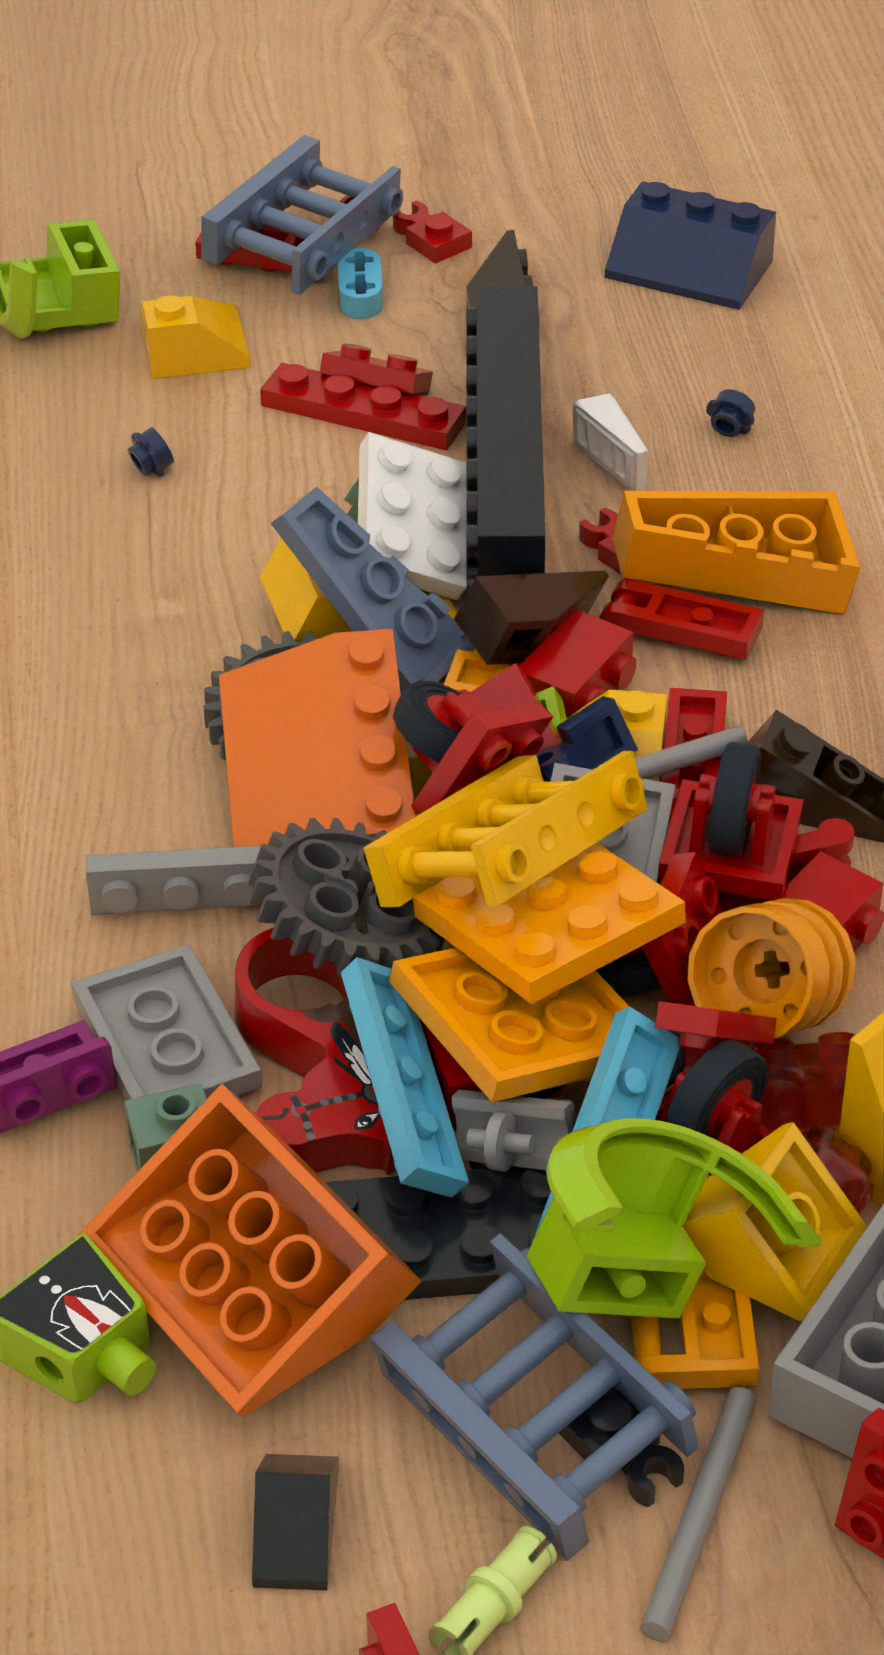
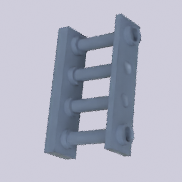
(287, 183)
(510, 1455)

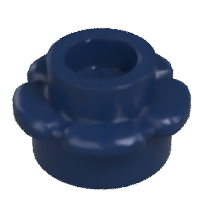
(731, 413)
(150, 452)

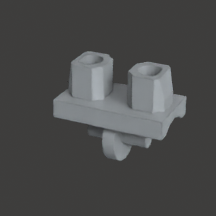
(510, 1130)

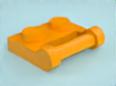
(714, 1339)

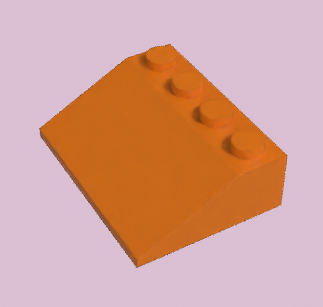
(316, 738)
(247, 1254)

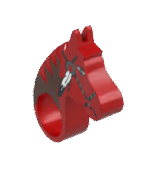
(336, 1110)

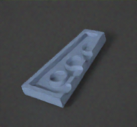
(371, 588)

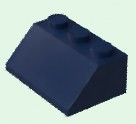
(692, 244)

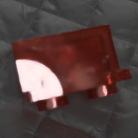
(804, 1081)

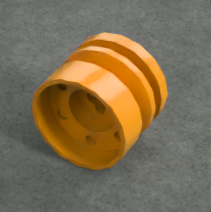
(740, 955)

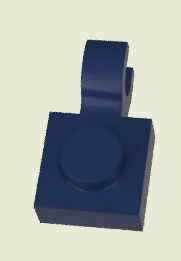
(588, 738)

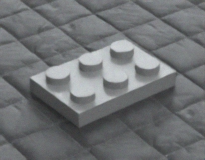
(166, 1026)

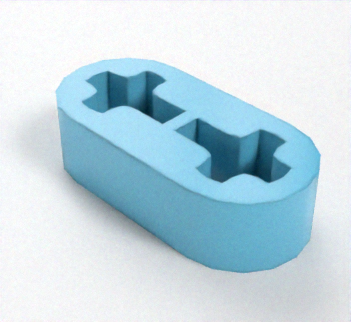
(360, 283)

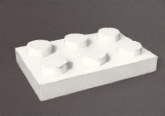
(415, 511)

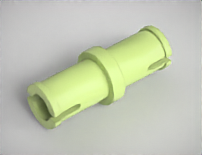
(493, 1593)

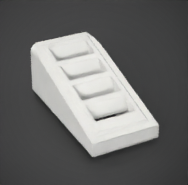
(611, 440)

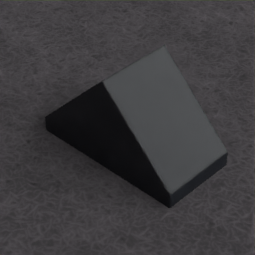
(294, 1521)

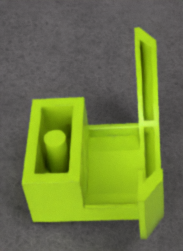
(67, 288)
(620, 1213)

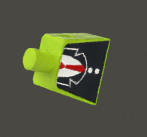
(77, 1325)

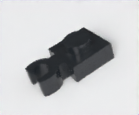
(601, 1423)

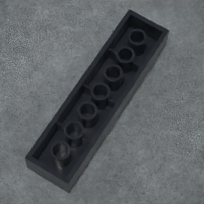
(504, 434)

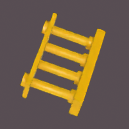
(506, 829)

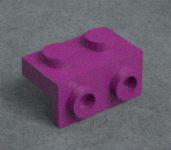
(53, 1074)

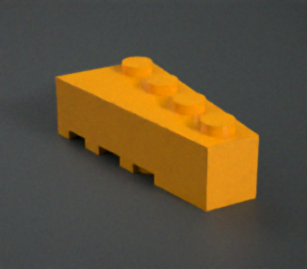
(741, 544)

